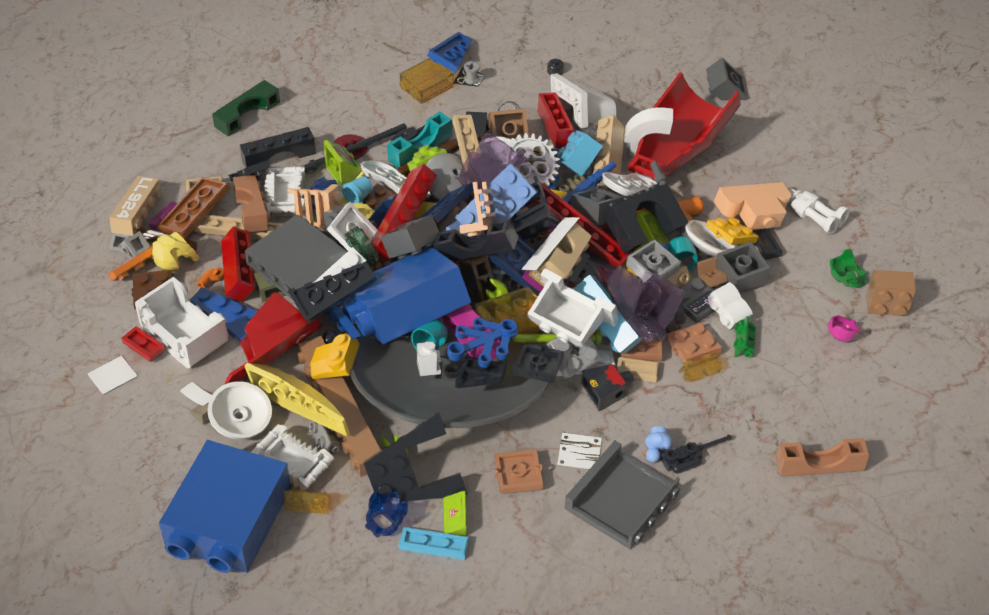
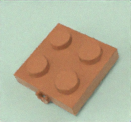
(693, 342)
(518, 471)

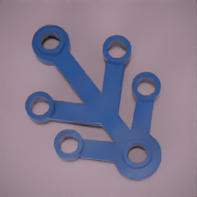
(506, 329)

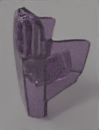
(489, 161)

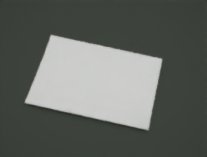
(112, 375)

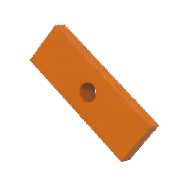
(136, 263)

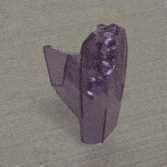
(643, 305)

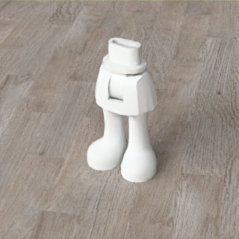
(805, 205)

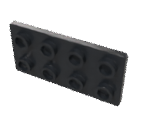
(586, 268)

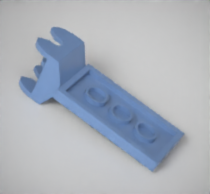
(510, 194)

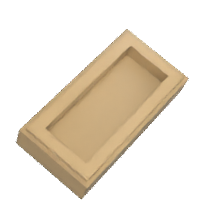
(640, 369)

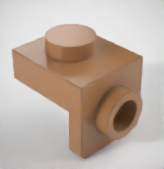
(710, 274)

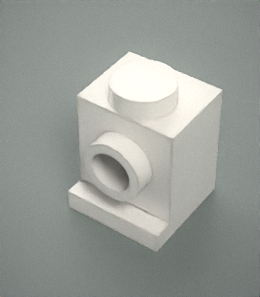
(428, 359)

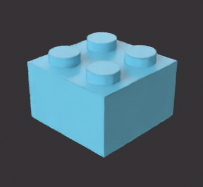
(579, 152)

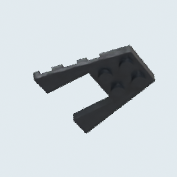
(392, 471)

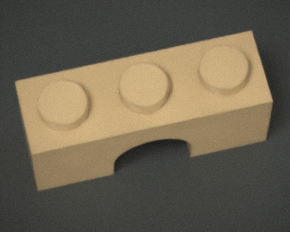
(573, 244)

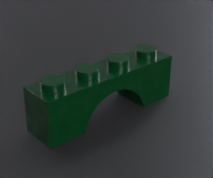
(260, 96)

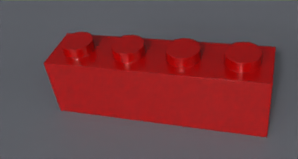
(554, 119)
(237, 274)

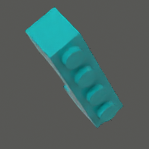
(436, 130)

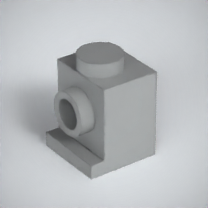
(132, 248)

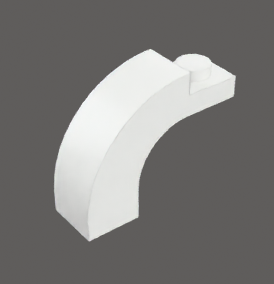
(644, 123)

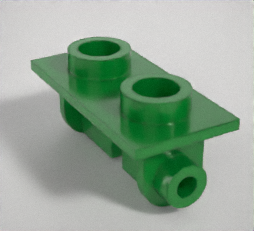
(744, 339)

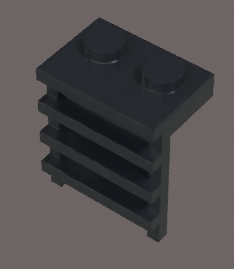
(537, 218)

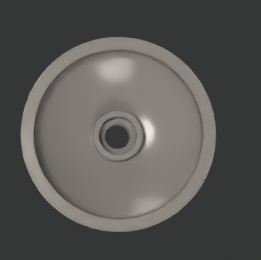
(446, 181)

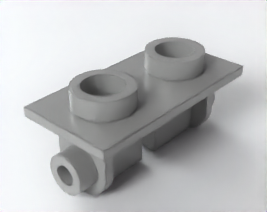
(324, 437)

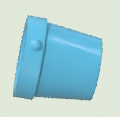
(357, 190)

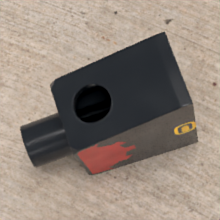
(605, 384)

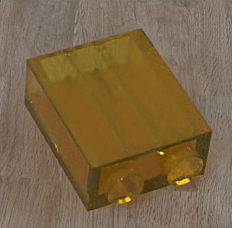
(426, 80)

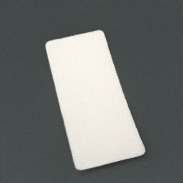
(196, 394)

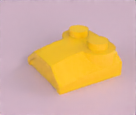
(334, 358)

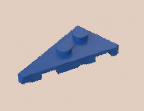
(341, 321)

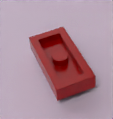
(143, 344)

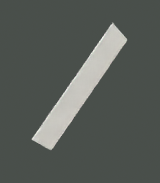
(550, 243)

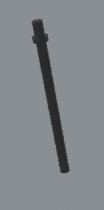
(314, 164)

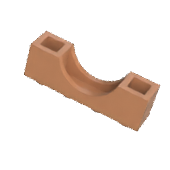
(255, 213)
(844, 457)

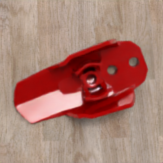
(272, 333)

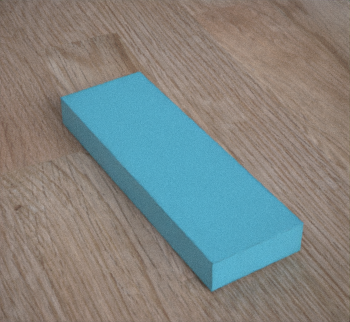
(434, 543)

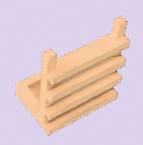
(324, 201)
(484, 219)

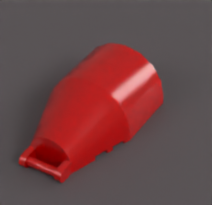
(692, 131)

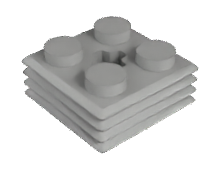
(653, 260)
(573, 364)

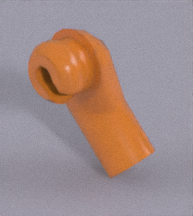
(210, 276)

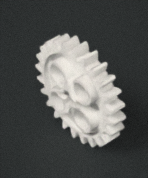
(532, 144)

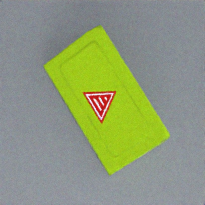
(455, 514)

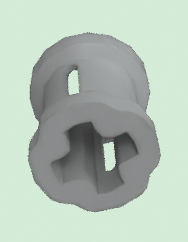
(471, 72)

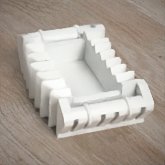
(276, 190)
(302, 461)

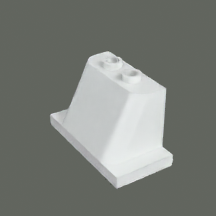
(587, 102)
(569, 312)

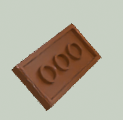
(194, 207)

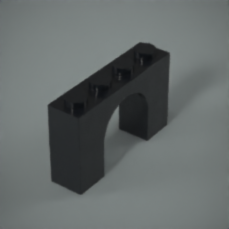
(658, 200)

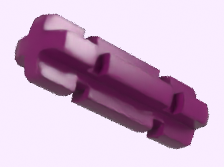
(161, 215)

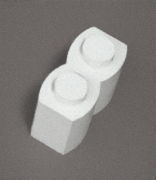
(729, 305)

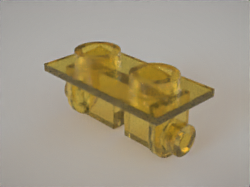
(707, 363)
(307, 501)

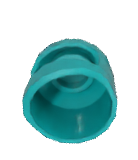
(682, 248)
(430, 332)

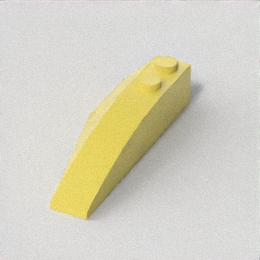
(296, 396)

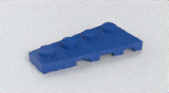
(451, 51)
(236, 314)

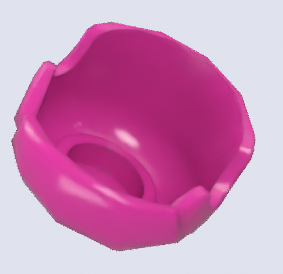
(842, 328)

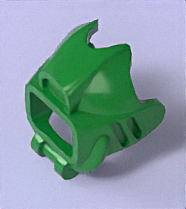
(847, 262)

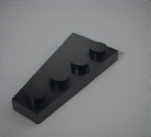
(322, 296)

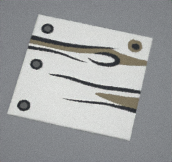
(579, 450)

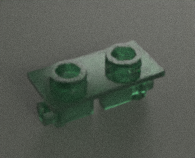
(355, 238)

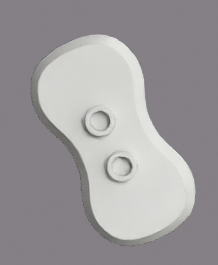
(385, 174)
(627, 184)

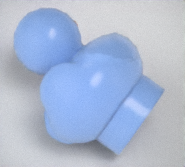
(657, 441)

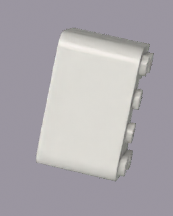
(179, 324)

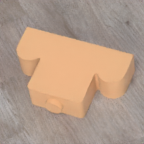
(757, 204)

